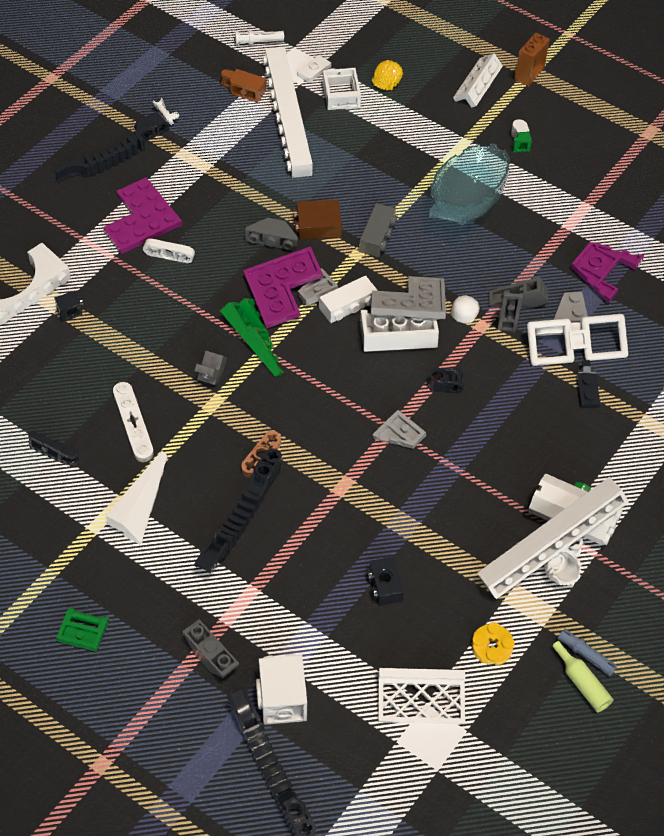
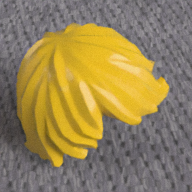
(387, 75)

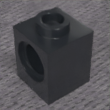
(69, 306)

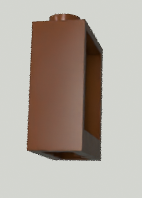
(532, 59)

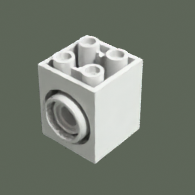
(282, 689)

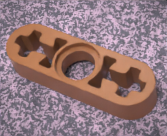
(261, 446)

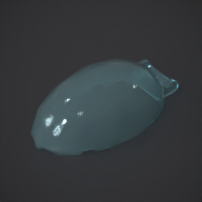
(469, 184)

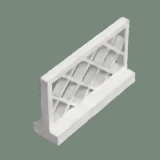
(425, 677)

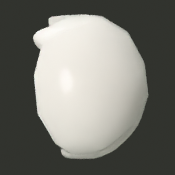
(465, 309)

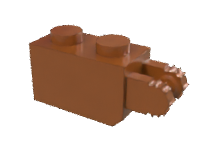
(244, 84)

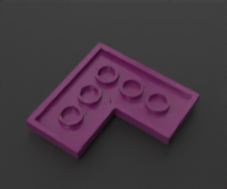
(148, 218)
(274, 279)

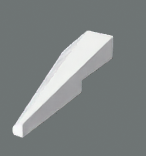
(134, 507)

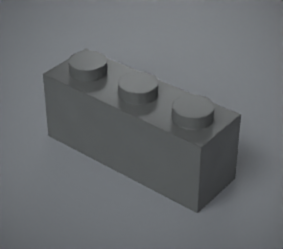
(378, 230)

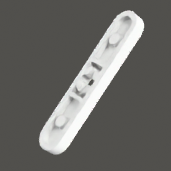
(137, 436)

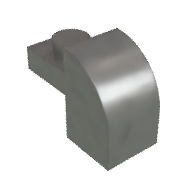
(211, 367)

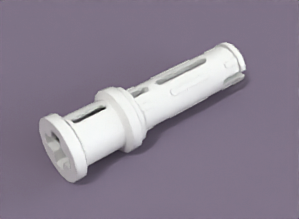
(251, 37)

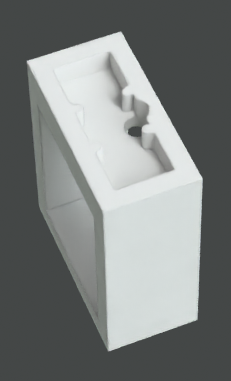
(341, 100)

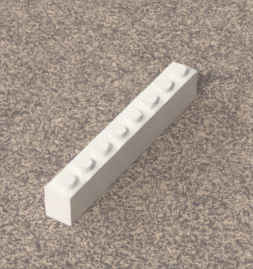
(553, 537)

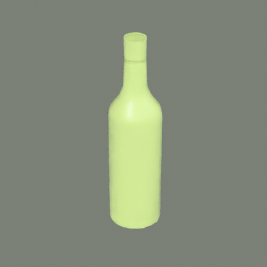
(584, 680)

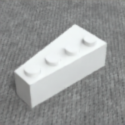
(397, 333)

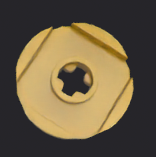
(492, 655)

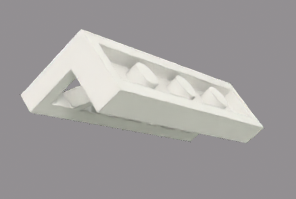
(479, 80)

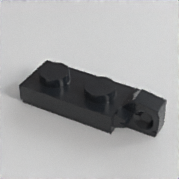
(587, 386)

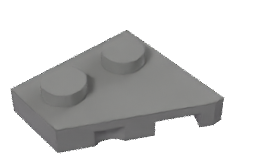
(313, 290)
(572, 307)
(400, 431)

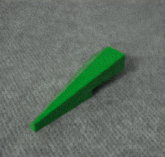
(248, 325)

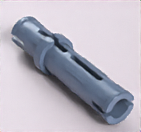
(590, 654)

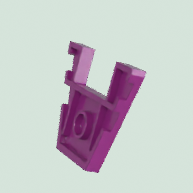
(597, 262)

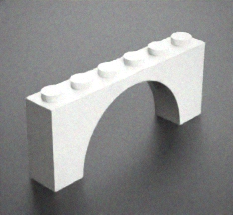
(49, 274)

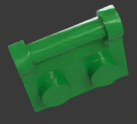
(82, 635)

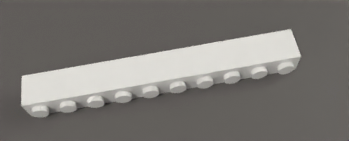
(288, 112)

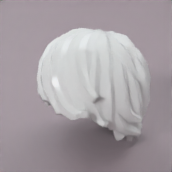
(564, 568)

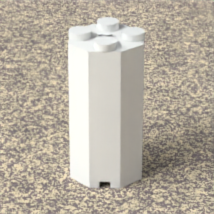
(557, 495)

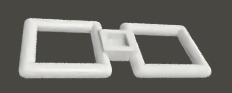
(577, 339)

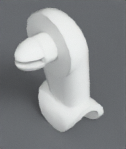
(160, 106)

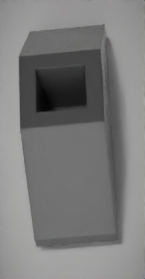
(272, 233)
(209, 649)

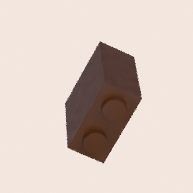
(318, 219)

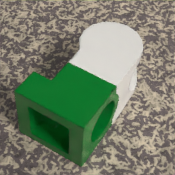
(521, 136)

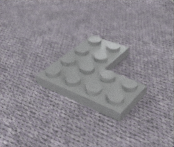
(423, 300)

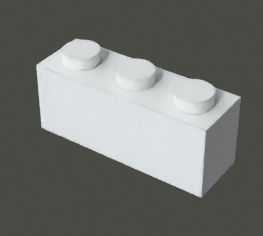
(347, 299)

